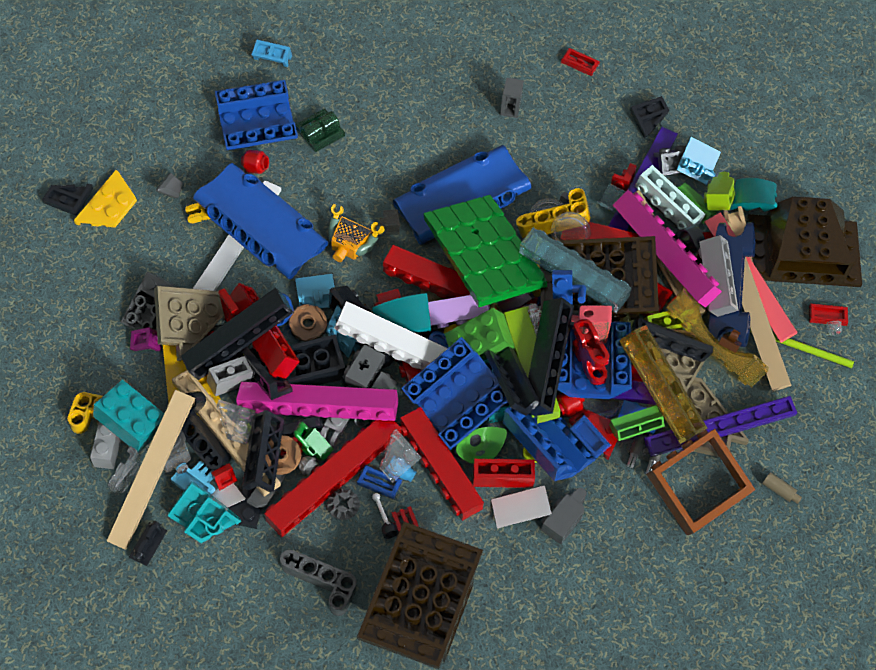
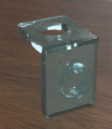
(609, 197)

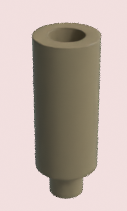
(781, 488)

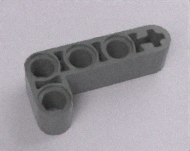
(316, 578)

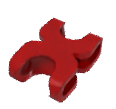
(590, 351)

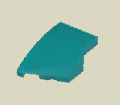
(754, 193)
(408, 312)
(201, 514)

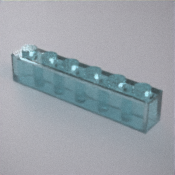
(555, 256)

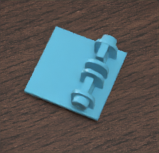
(698, 161)
(314, 290)
(345, 342)

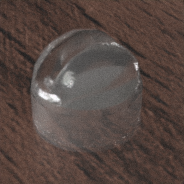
(834, 326)

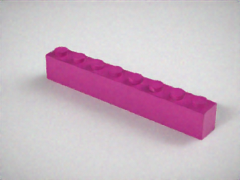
(668, 249)
(323, 401)

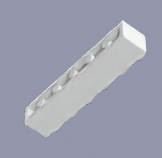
(387, 336)

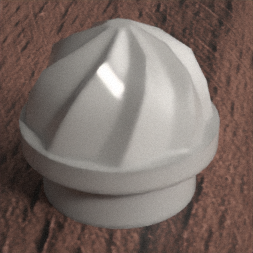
(307, 465)

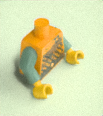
(350, 237)

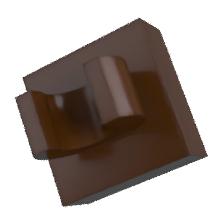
(731, 342)

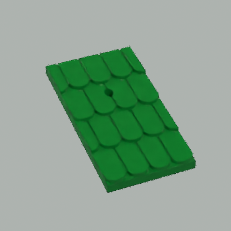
(484, 250)

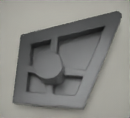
(170, 186)

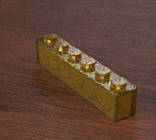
(663, 384)

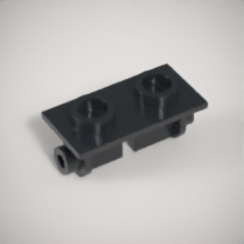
(148, 543)

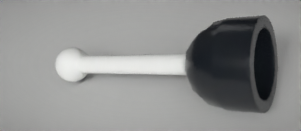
(389, 528)

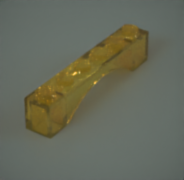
(746, 365)

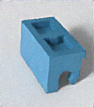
(272, 52)

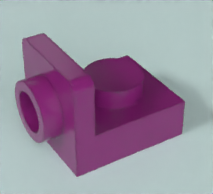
(144, 339)

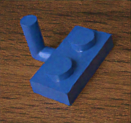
(564, 287)

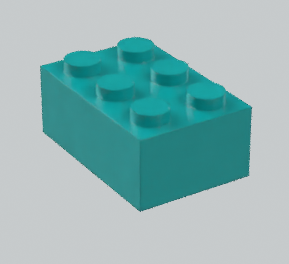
(128, 415)

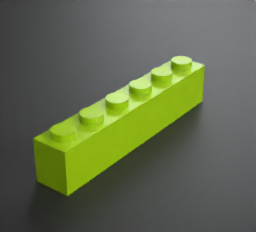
(524, 341)

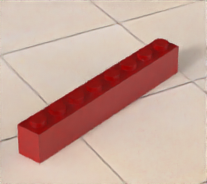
(330, 477)

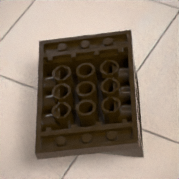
(807, 243)
(627, 260)
(421, 595)

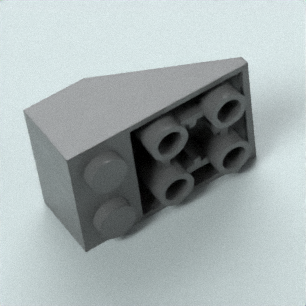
(142, 308)

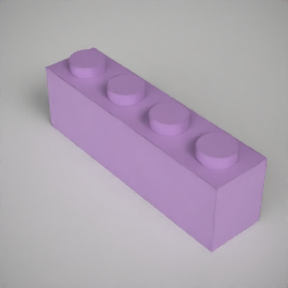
(454, 310)

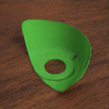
(491, 442)

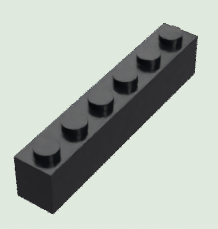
(237, 333)
(549, 353)

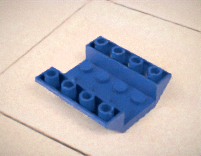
(255, 115)
(574, 381)
(456, 392)
(550, 444)

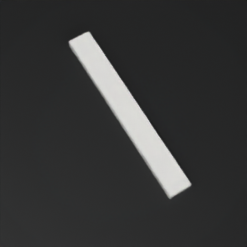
(224, 258)

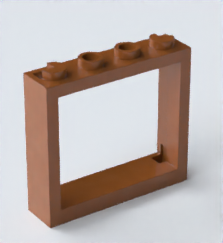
(671, 499)

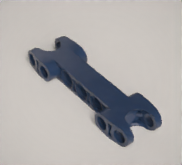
(739, 248)

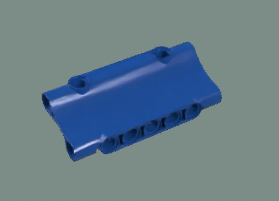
(475, 177)
(260, 220)

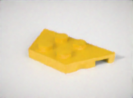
(108, 204)

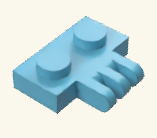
(195, 475)

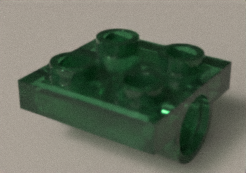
(320, 129)

